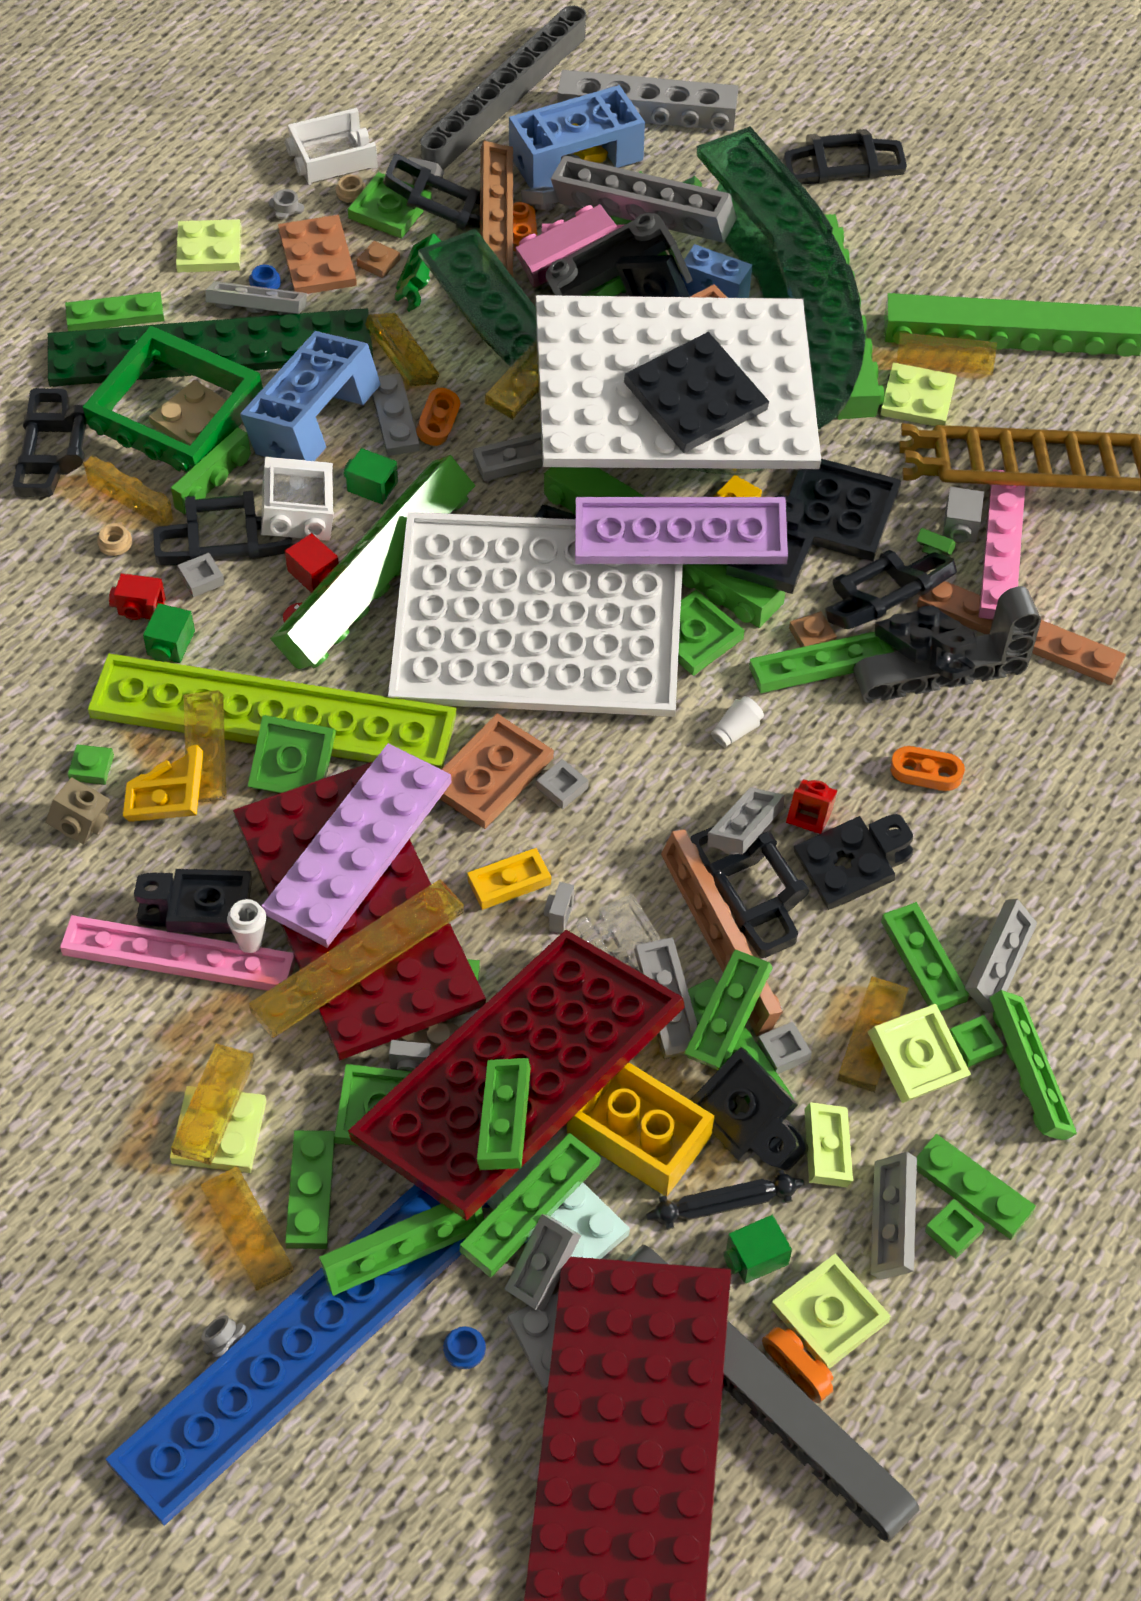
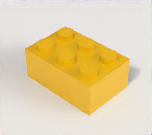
(643, 1128)

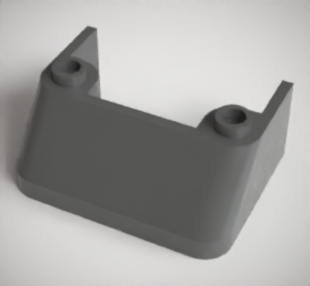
(596, 262)

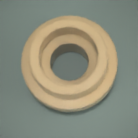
(349, 188)
(114, 532)

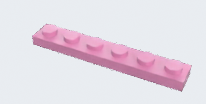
(1001, 545)
(175, 953)

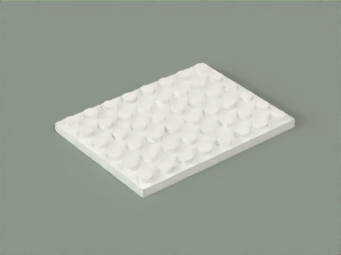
(600, 423)
(511, 622)

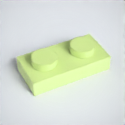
(828, 1145)

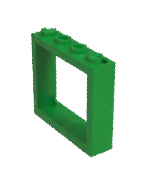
(190, 358)

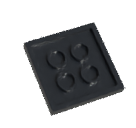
(696, 392)
(845, 507)

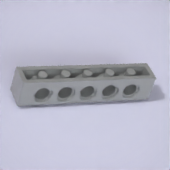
(662, 100)
(631, 194)

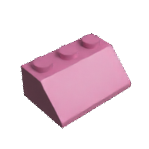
(561, 240)

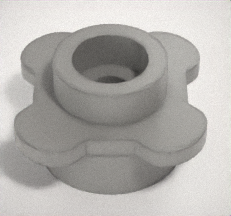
(286, 203)
(221, 1335)

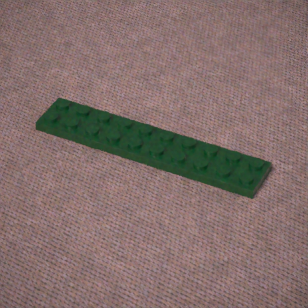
(249, 341)

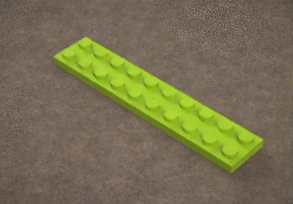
(154, 691)

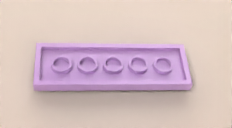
(681, 530)
(356, 845)

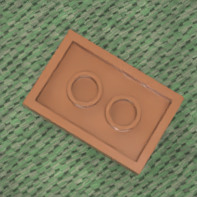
(317, 254)
(493, 770)

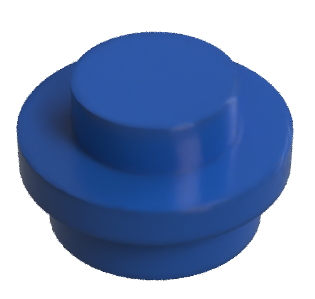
(265, 276)
(464, 1347)

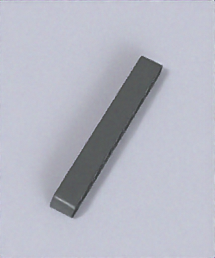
(504, 87)
(810, 1432)

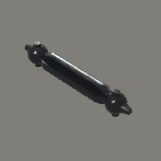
(725, 1199)

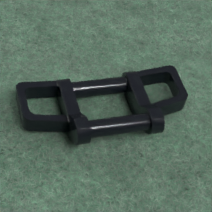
(866, 144)
(425, 178)
(66, 461)
(191, 530)
(910, 578)
(745, 918)

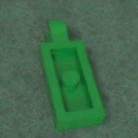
(414, 275)

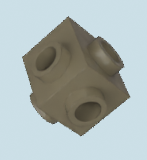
(78, 811)

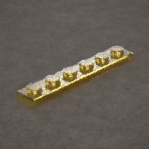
(356, 958)

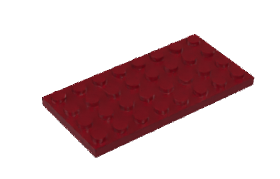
(407, 993)
(575, 1021)
(630, 1433)

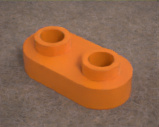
(523, 222)
(438, 416)
(927, 766)
(808, 1374)

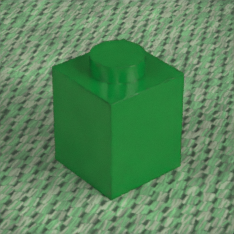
(371, 476)
(168, 633)
(757, 1249)

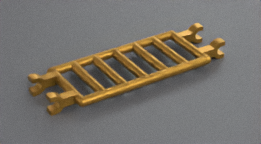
(941, 464)

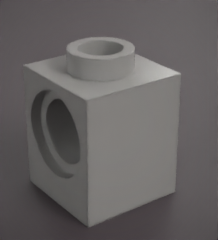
(963, 514)

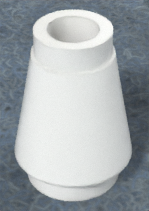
(739, 720)
(247, 924)

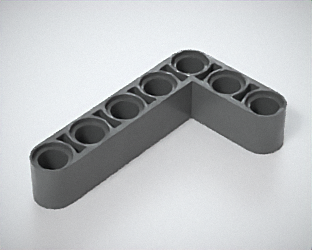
(999, 653)

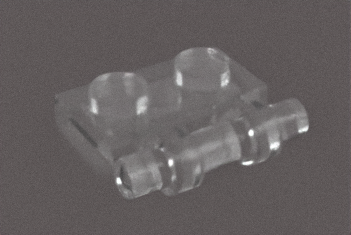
(625, 924)

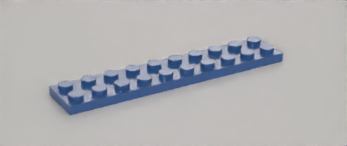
(268, 1374)

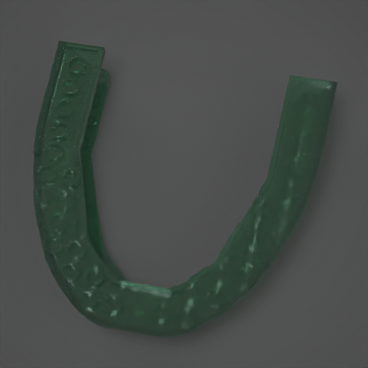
(774, 230)

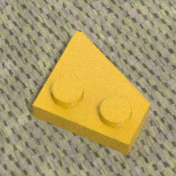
(166, 790)

